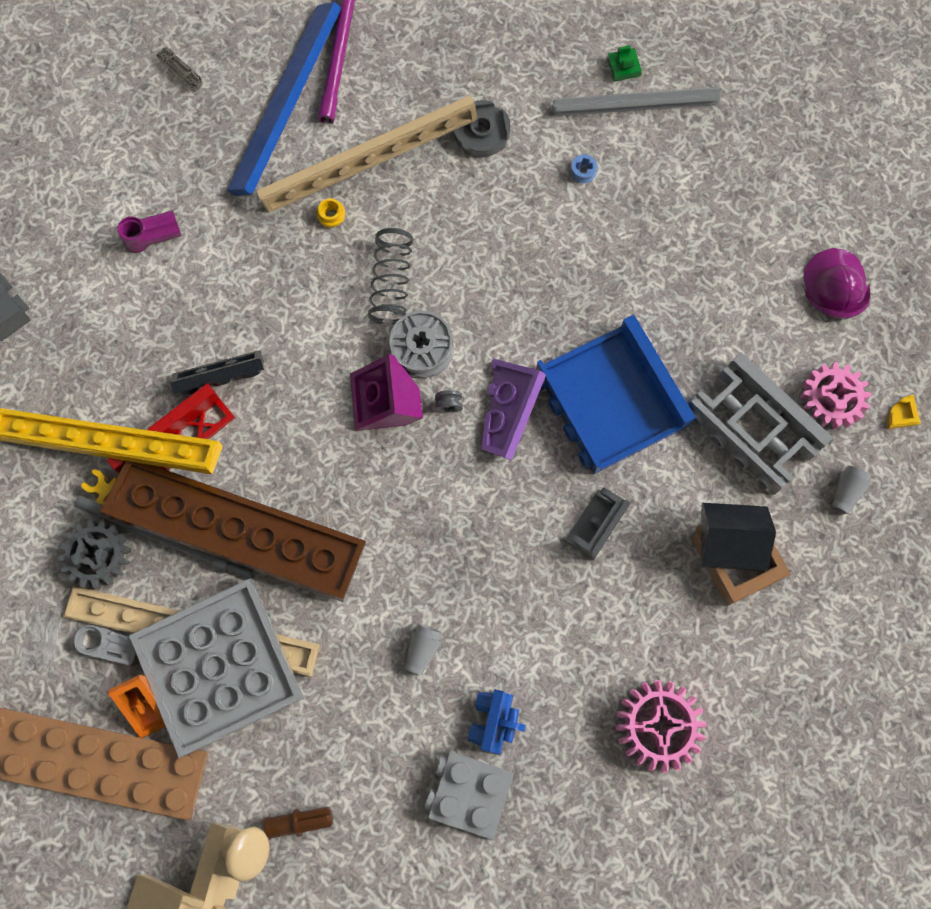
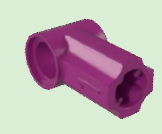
(150, 230)

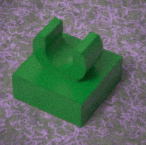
(624, 63)

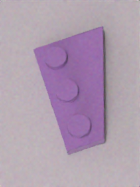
(511, 404)

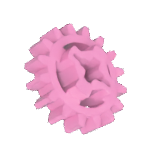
(827, 405)

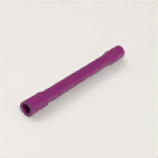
(329, 98)

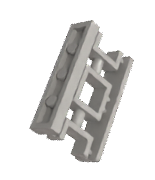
(774, 407)

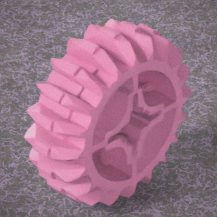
(661, 742)

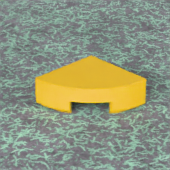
(903, 414)

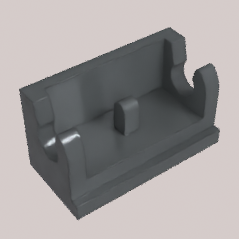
(597, 522)

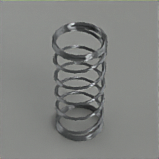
(389, 307)

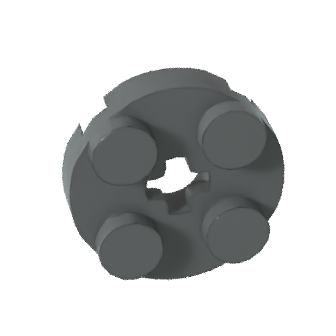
(493, 139)

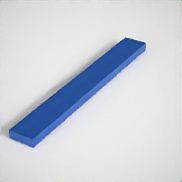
(284, 100)

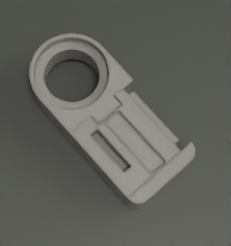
(111, 645)

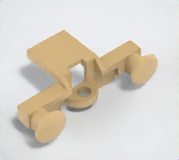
(226, 860)

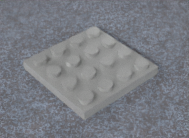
(215, 667)

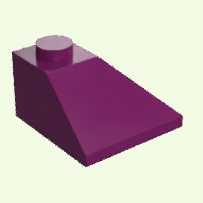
(384, 395)

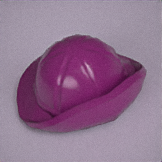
(837, 284)

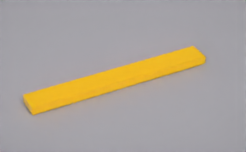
(110, 441)

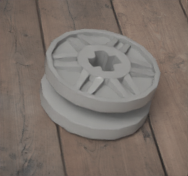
(420, 327)

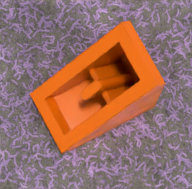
(138, 705)

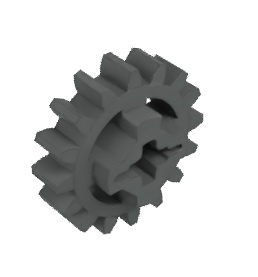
(79, 551)

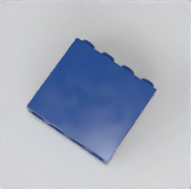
(615, 396)

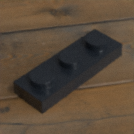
(217, 373)

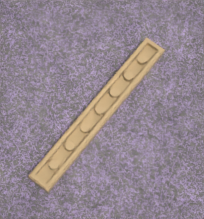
(368, 154)
(134, 615)

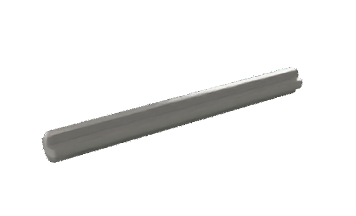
(636, 101)

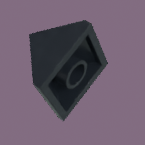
(736, 536)

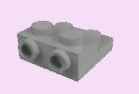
(469, 794)

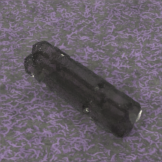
(179, 69)

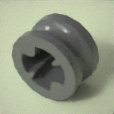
(448, 401)

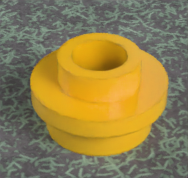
(330, 205)

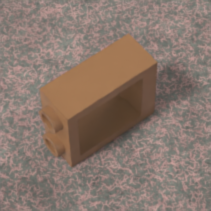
(733, 594)

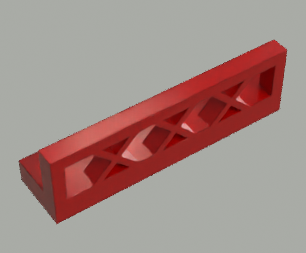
(185, 415)

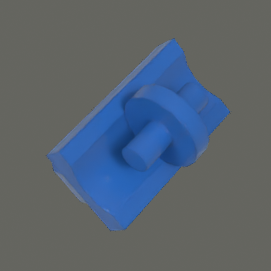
(500, 722)

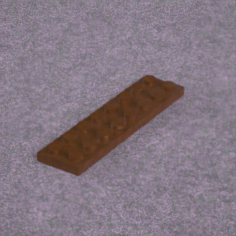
(234, 529)

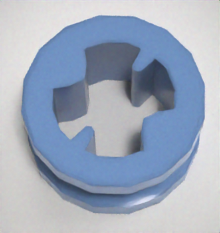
(589, 175)

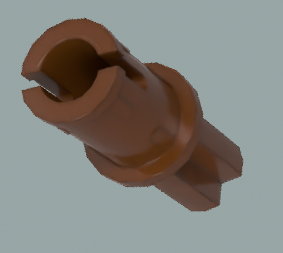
(298, 822)

